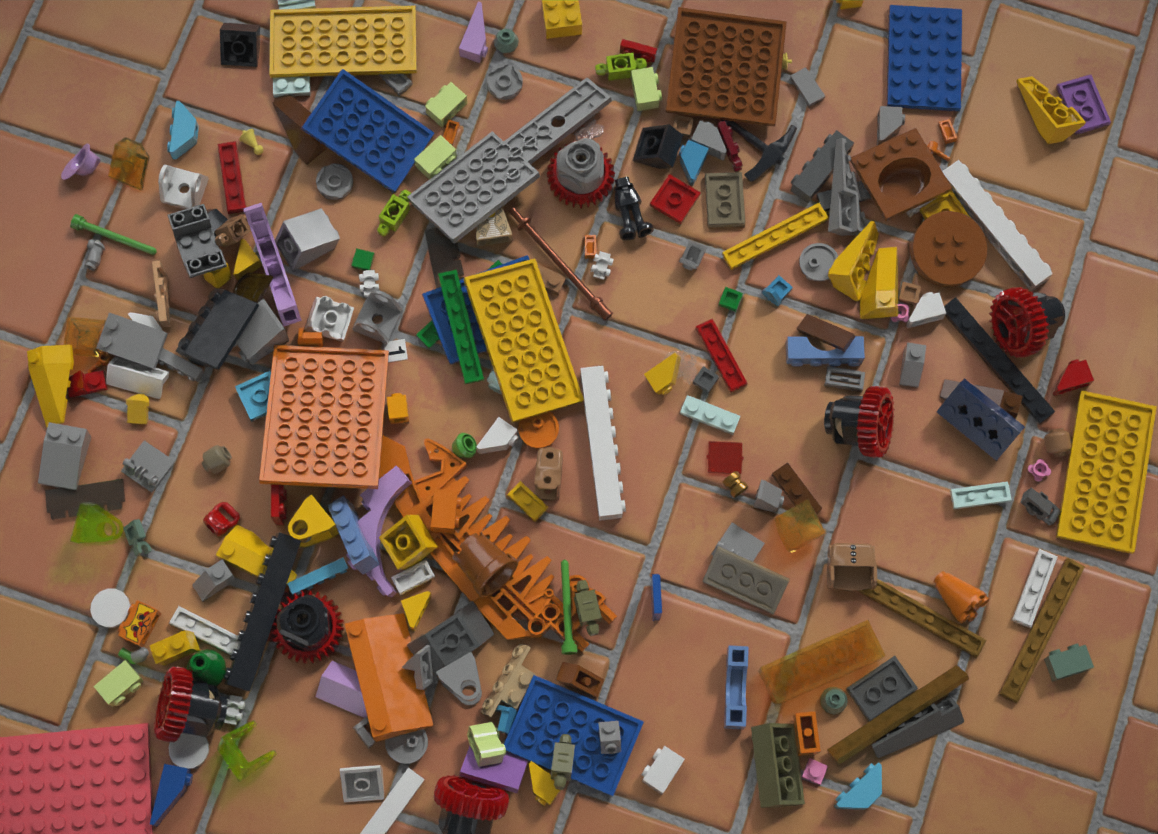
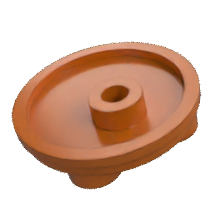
(539, 430)

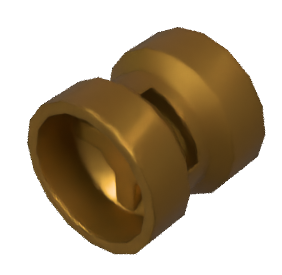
(735, 484)

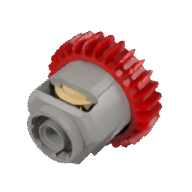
(579, 173)

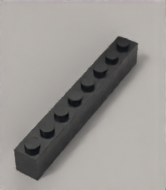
(262, 611)

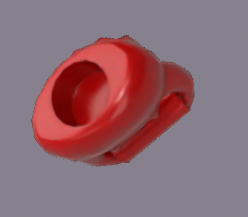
(217, 522)

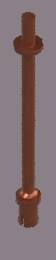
(596, 303)

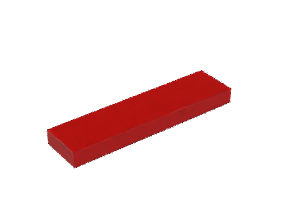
(232, 177)
(721, 355)

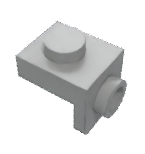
(692, 255)
(609, 737)

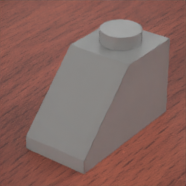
(889, 122)
(709, 136)
(912, 364)
(768, 497)
(213, 580)

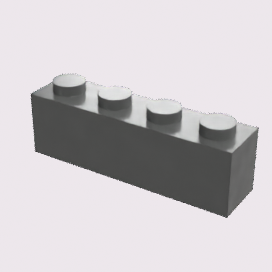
(819, 169)

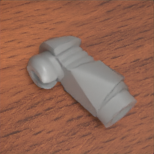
(94, 257)

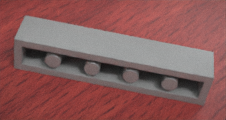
(181, 365)

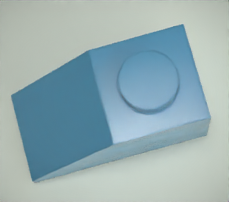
(692, 160)

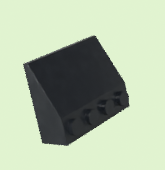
(216, 328)

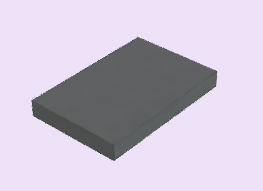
(881, 688)

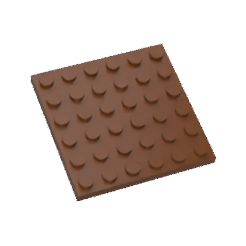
(726, 67)

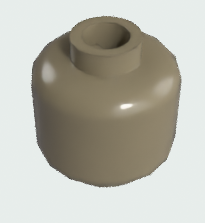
(216, 459)

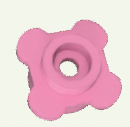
(904, 309)
(1040, 464)

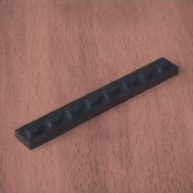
(997, 360)

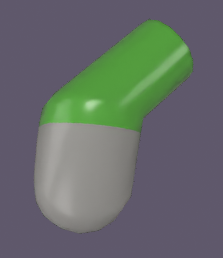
(134, 657)

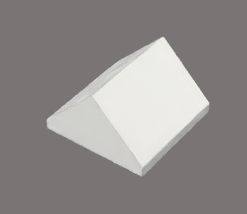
(362, 783)

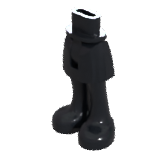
(628, 199)

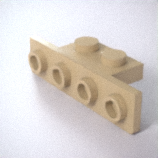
(512, 683)

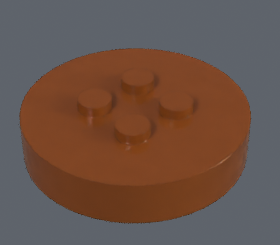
(948, 249)

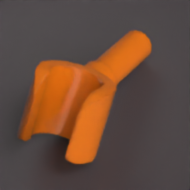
(933, 149)
(99, 363)

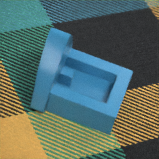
(777, 290)
(507, 718)

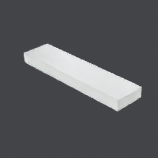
(1034, 588)
(204, 630)
(394, 803)

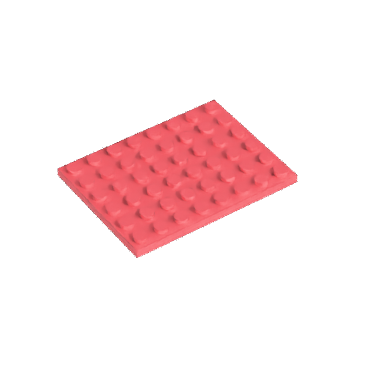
(77, 782)

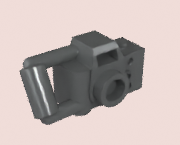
(1039, 505)

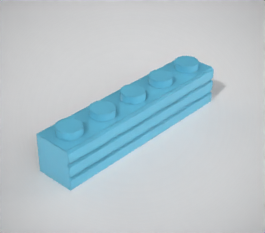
(318, 576)

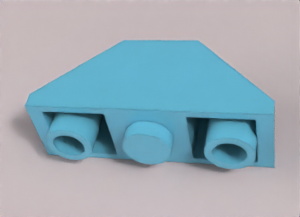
(183, 131)
(863, 790)

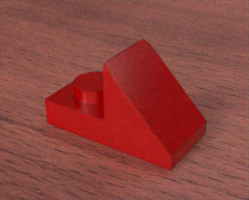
(87, 383)

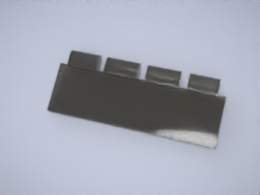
(442, 254)
(100, 493)

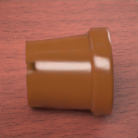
(485, 564)

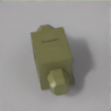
(587, 608)
(562, 761)

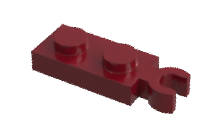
(731, 146)

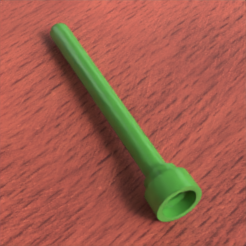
(79, 223)
(569, 646)

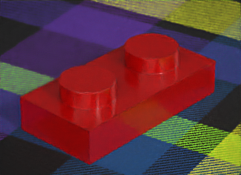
(639, 50)

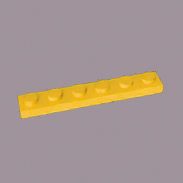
(775, 236)

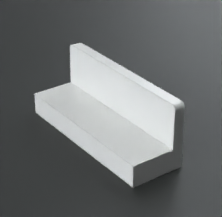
(136, 377)

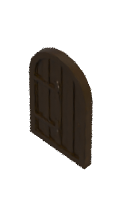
(253, 286)

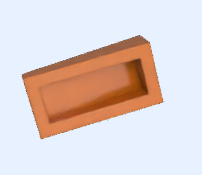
(451, 131)
(947, 131)
(590, 246)

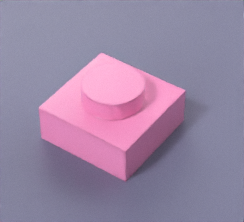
(814, 771)

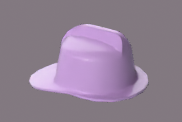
(82, 163)

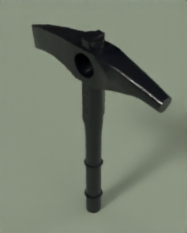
(771, 154)

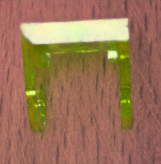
(91, 523)
(233, 756)

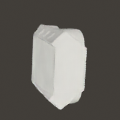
(329, 318)

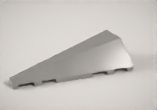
(844, 208)

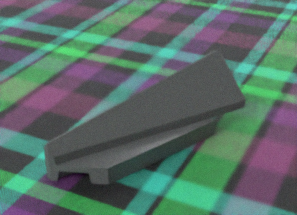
(923, 725)

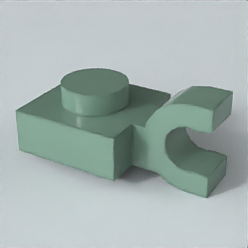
(135, 535)

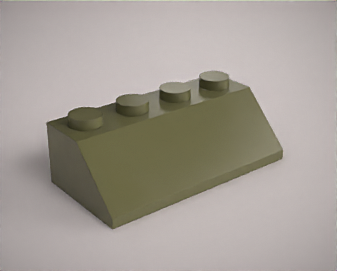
(777, 765)

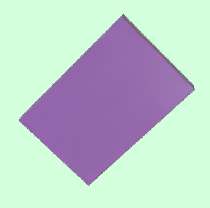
(1086, 100)
(501, 775)

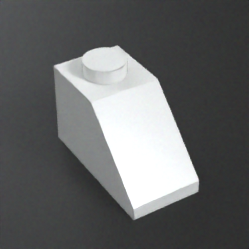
(929, 309)
(498, 437)

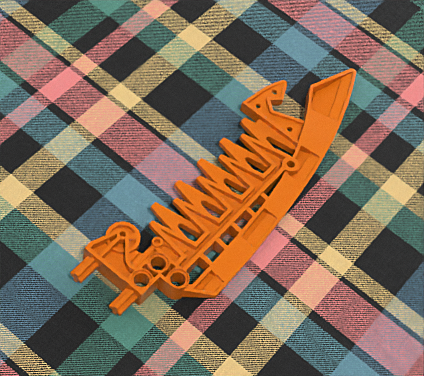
(533, 600)

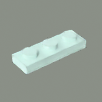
(710, 414)
(980, 495)

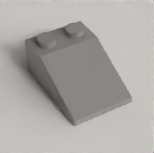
(132, 340)
(63, 456)

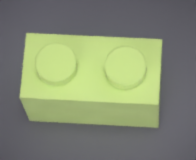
(645, 88)
(446, 104)
(435, 157)
(119, 684)

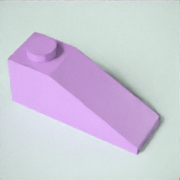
(474, 40)

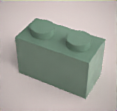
(1068, 662)

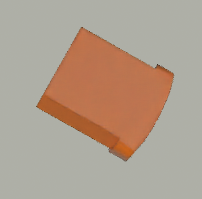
(310, 339)

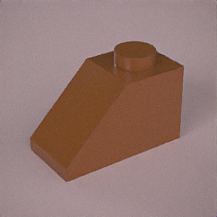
(579, 679)

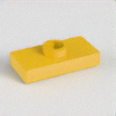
(527, 501)

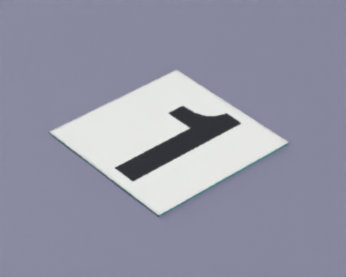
(397, 350)

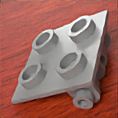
(147, 466)
(740, 542)

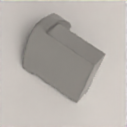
(363, 734)

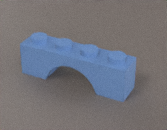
(800, 352)
(357, 547)
(736, 687)

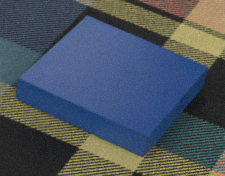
(656, 597)

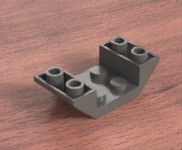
(196, 241)
(454, 637)

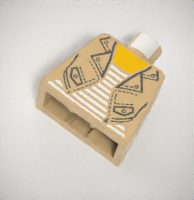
(494, 230)

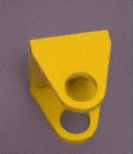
(315, 520)

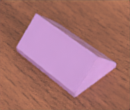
(341, 688)

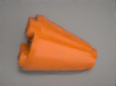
(960, 596)

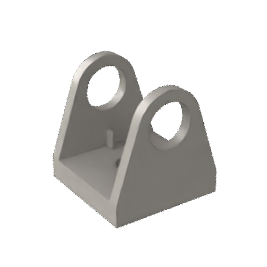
(378, 306)
(460, 675)

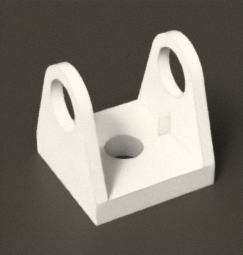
(175, 179)

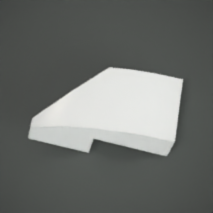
(145, 319)

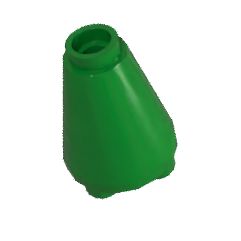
(212, 669)

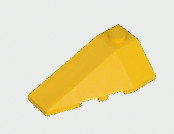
(1050, 116)
(851, 265)
(881, 288)
(50, 375)
(246, 552)

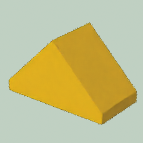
(246, 260)
(415, 608)

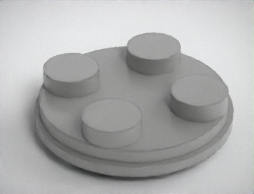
(817, 261)
(407, 747)

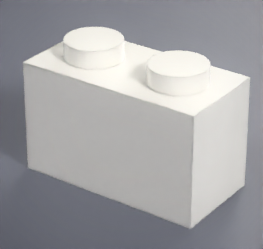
(662, 770)

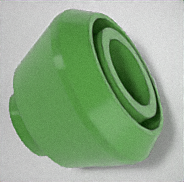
(464, 446)

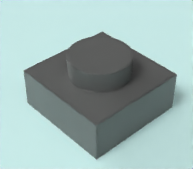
(705, 379)

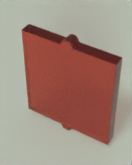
(724, 457)

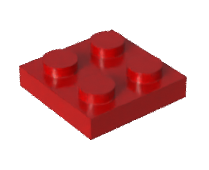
(675, 199)
(278, 509)

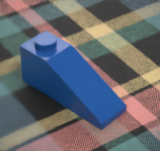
(171, 788)

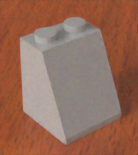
(306, 238)
(261, 334)

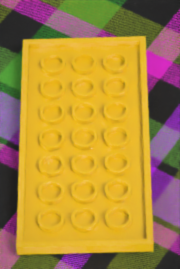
(343, 38)
(523, 340)
(1106, 472)

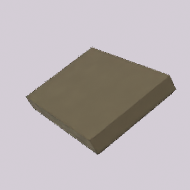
(725, 199)

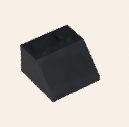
(239, 44)
(658, 146)

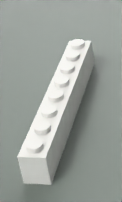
(997, 228)
(601, 443)

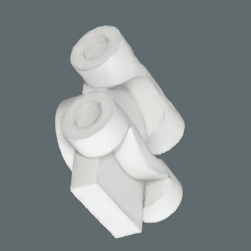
(600, 269)
(369, 278)
(233, 711)

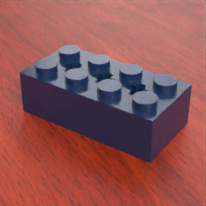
(980, 431)

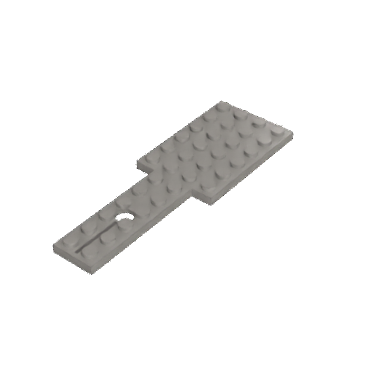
(499, 169)

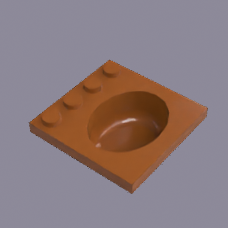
(900, 174)

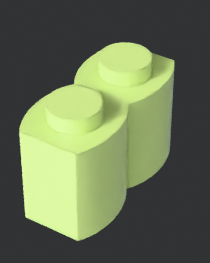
(486, 744)

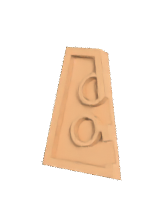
(161, 294)

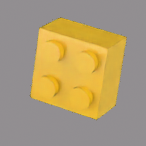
(561, 18)
(408, 542)

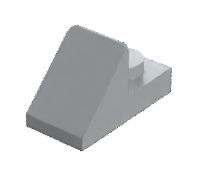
(422, 666)

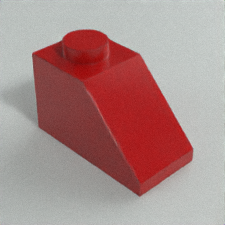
(1074, 377)

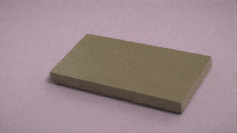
(746, 580)

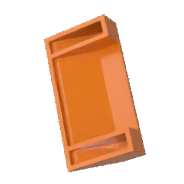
(387, 689)

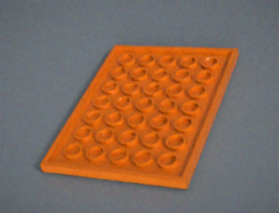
(325, 417)

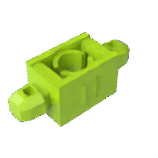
(621, 59)
(395, 202)

